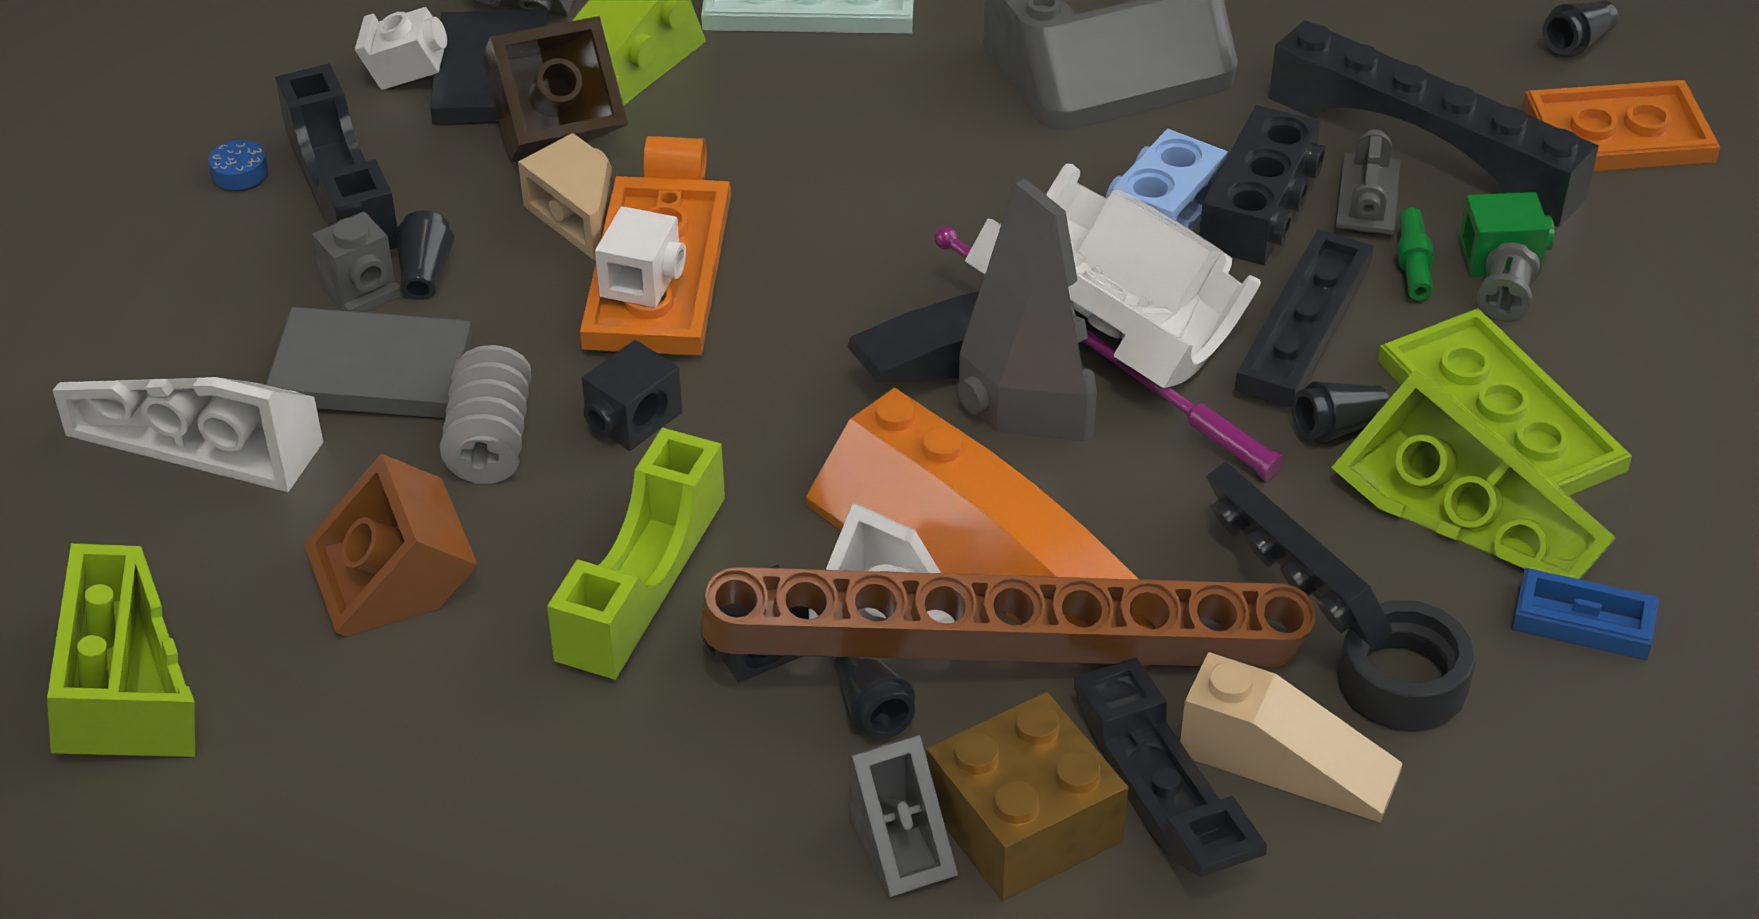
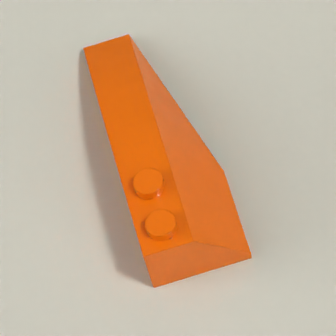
(957, 497)

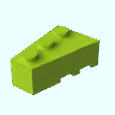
(645, 38)
(114, 663)

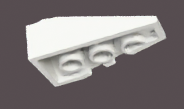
(199, 423)

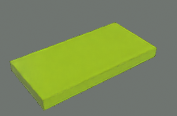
(1511, 396)

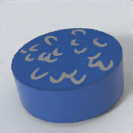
(238, 165)

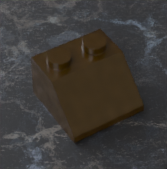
(553, 85)

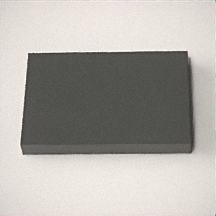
(370, 360)

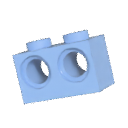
(1173, 176)

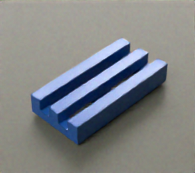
(1586, 621)

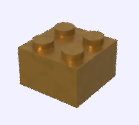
(1027, 795)

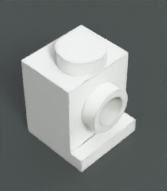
(401, 46)

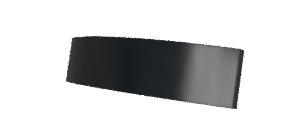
(1161, 777)

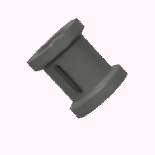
(1494, 288)

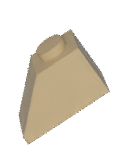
(569, 190)

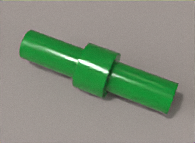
(1415, 254)

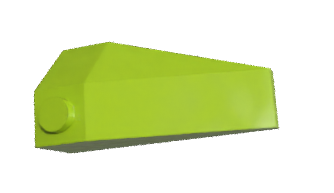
(1458, 477)

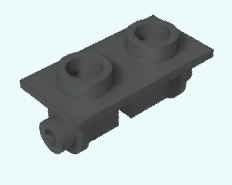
(1369, 186)

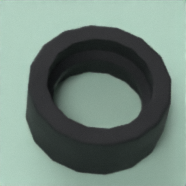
(1403, 703)

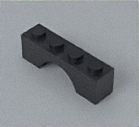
(329, 151)

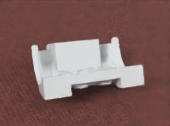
(1142, 280)

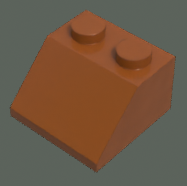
(389, 549)

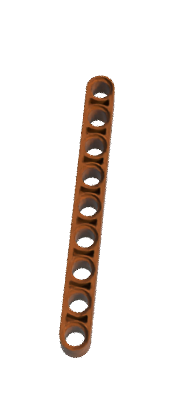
(981, 635)

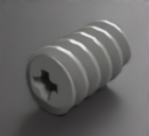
(486, 414)

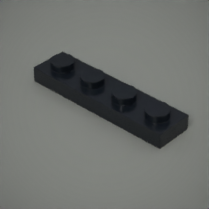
(1304, 318)
(1303, 560)

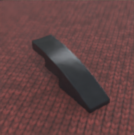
(919, 342)

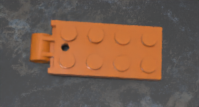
(673, 187)

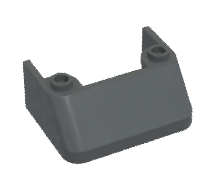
(1109, 58)

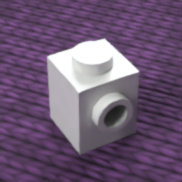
(639, 256)

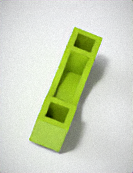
(608, 606)

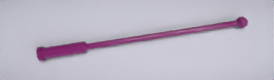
(1199, 416)

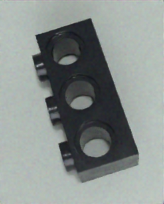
(1262, 184)

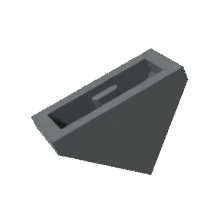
(899, 816)

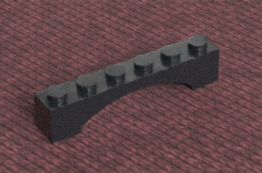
(1523, 154)

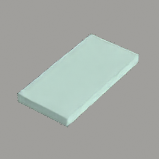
(809, 16)

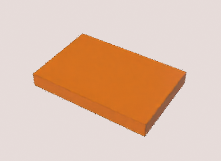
(1630, 122)

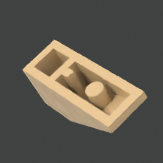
(1282, 738)

